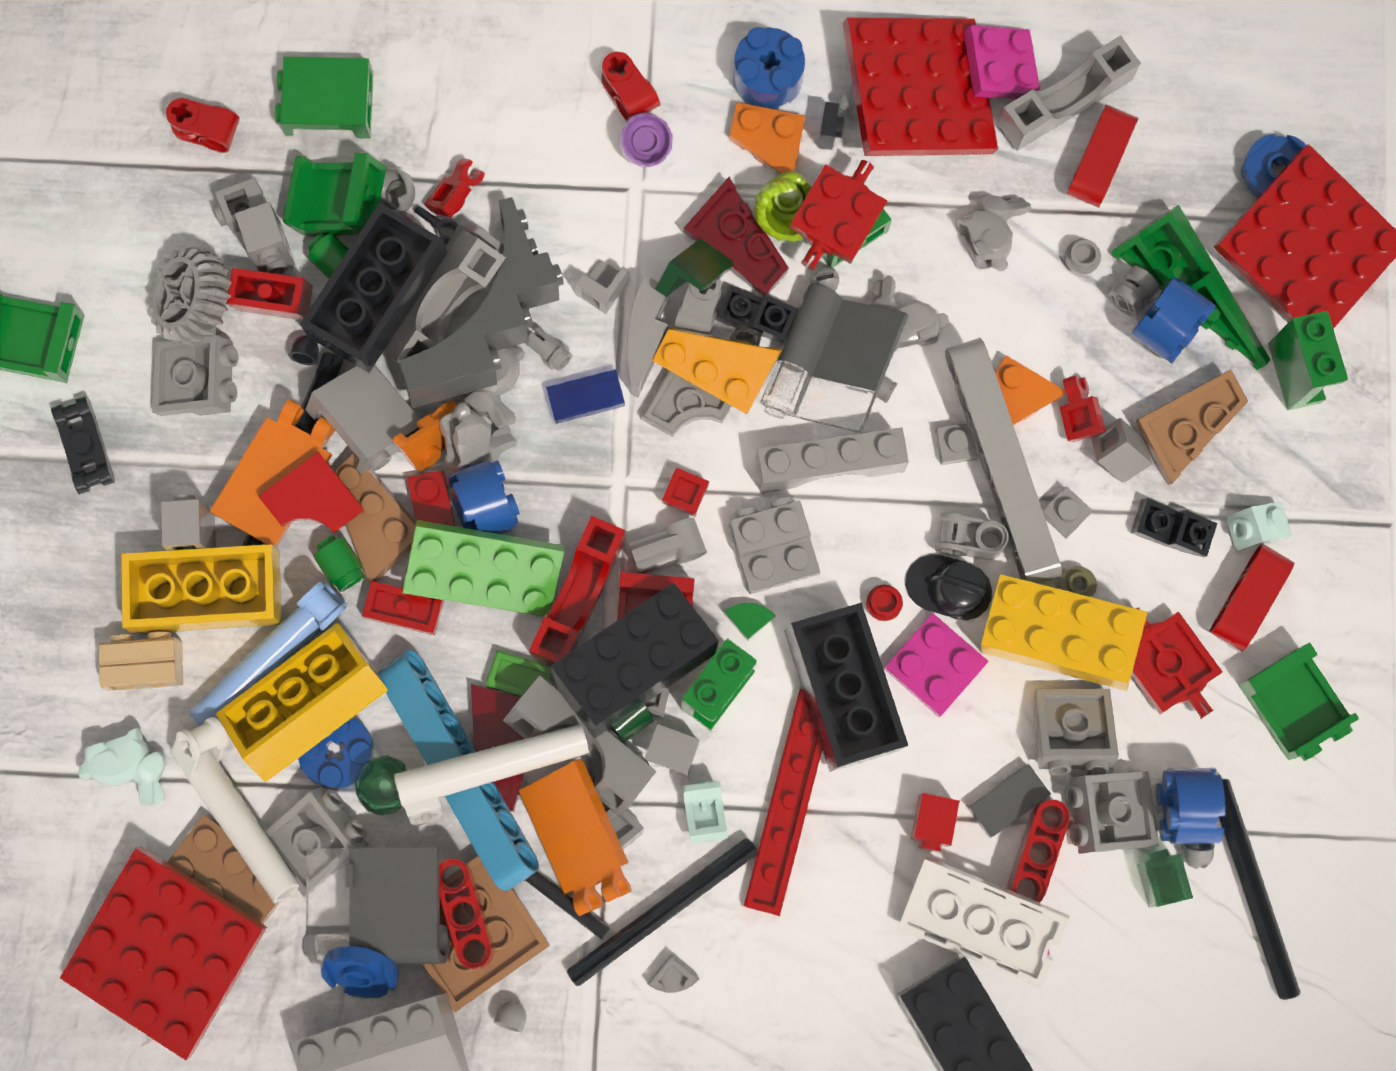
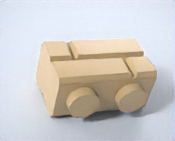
(140, 663)

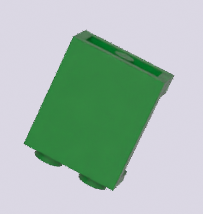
(325, 95)
(333, 195)
(38, 338)
(1307, 359)
(718, 684)
(1298, 704)

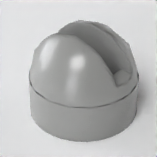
(821, 271)
(1198, 855)
(511, 1016)

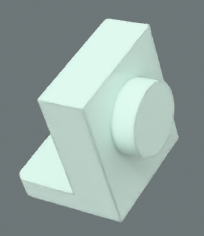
(1258, 525)
(704, 811)

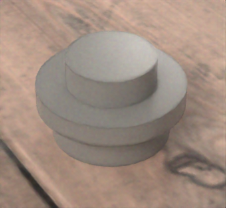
(1083, 256)

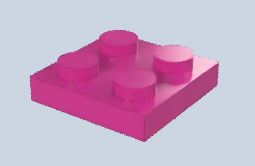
(1001, 61)
(936, 665)

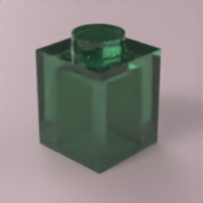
(1164, 879)

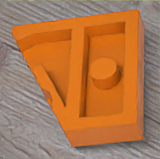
(768, 134)
(1024, 389)
(426, 444)

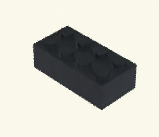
(374, 287)
(633, 660)
(845, 687)
(961, 1021)

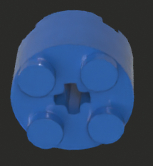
(772, 50)
(1173, 320)
(482, 498)
(1191, 805)

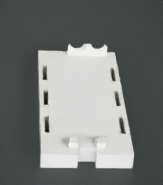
(983, 921)

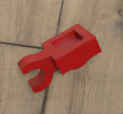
(451, 192)
(1083, 414)

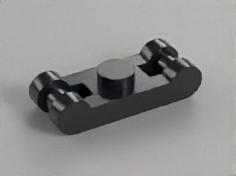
(83, 445)

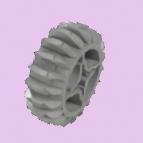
(189, 296)

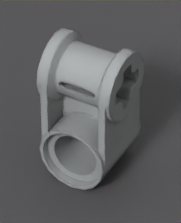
(699, 310)
(968, 536)

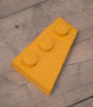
(719, 366)

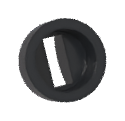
(304, 350)

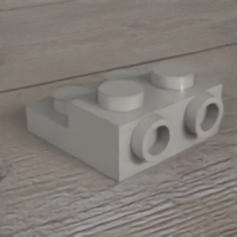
(194, 377)
(774, 545)
(1075, 730)
(1111, 812)
(314, 823)

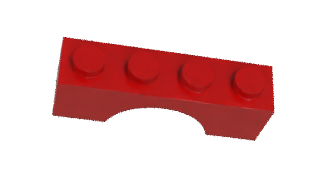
(580, 592)

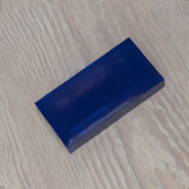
(585, 396)

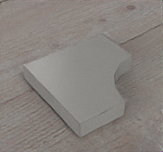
(680, 403)

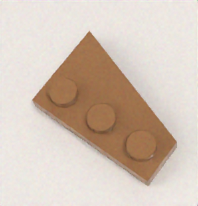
(1188, 423)
(384, 528)

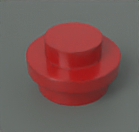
(884, 602)

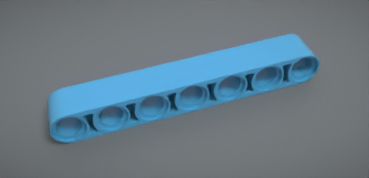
(440, 738)

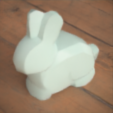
(124, 761)

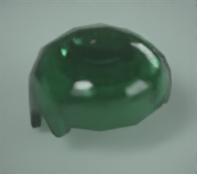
(377, 786)

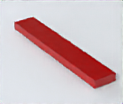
(785, 813)

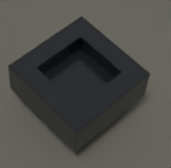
(831, 126)

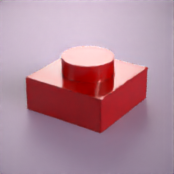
(685, 492)

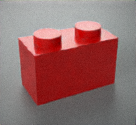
(269, 294)

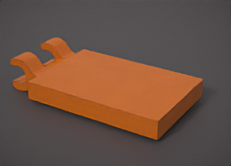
(270, 457)
(577, 836)

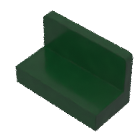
(698, 265)

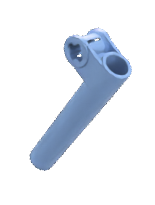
(314, 613)

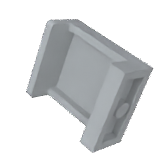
(364, 414)

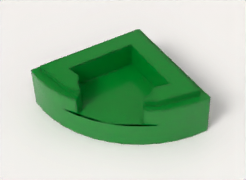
(749, 618)

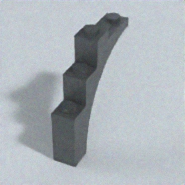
(469, 355)

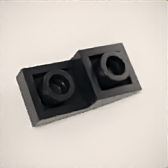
(763, 314)
(1174, 528)

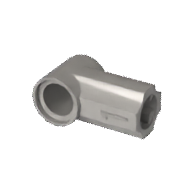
(677, 543)

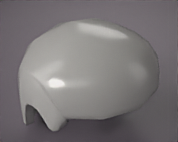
(397, 190)

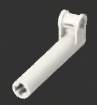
(199, 757)
(423, 786)

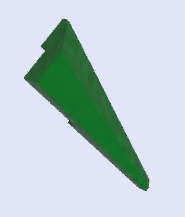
(1172, 249)

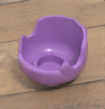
(645, 140)

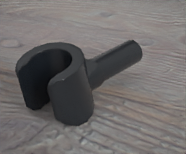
(436, 222)

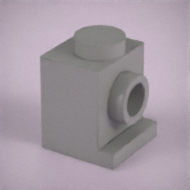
(231, 199)

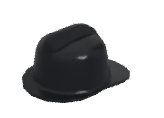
(948, 587)

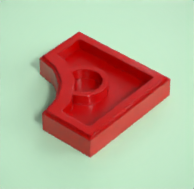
(312, 494)

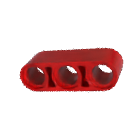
(1102, 156)
(1252, 597)
(1052, 841)
(478, 928)

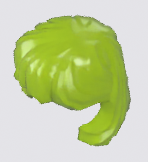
(778, 204)

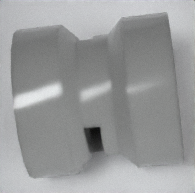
(1133, 291)

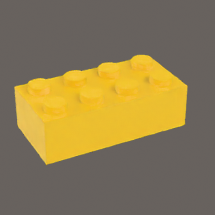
(201, 589)
(1063, 632)
(301, 702)

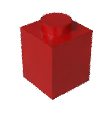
(934, 821)

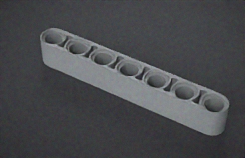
(1003, 461)

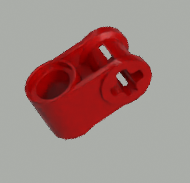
(630, 91)
(208, 126)

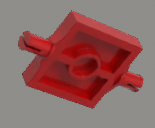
(837, 214)
(1174, 665)

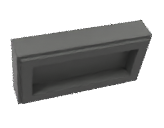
(1009, 800)

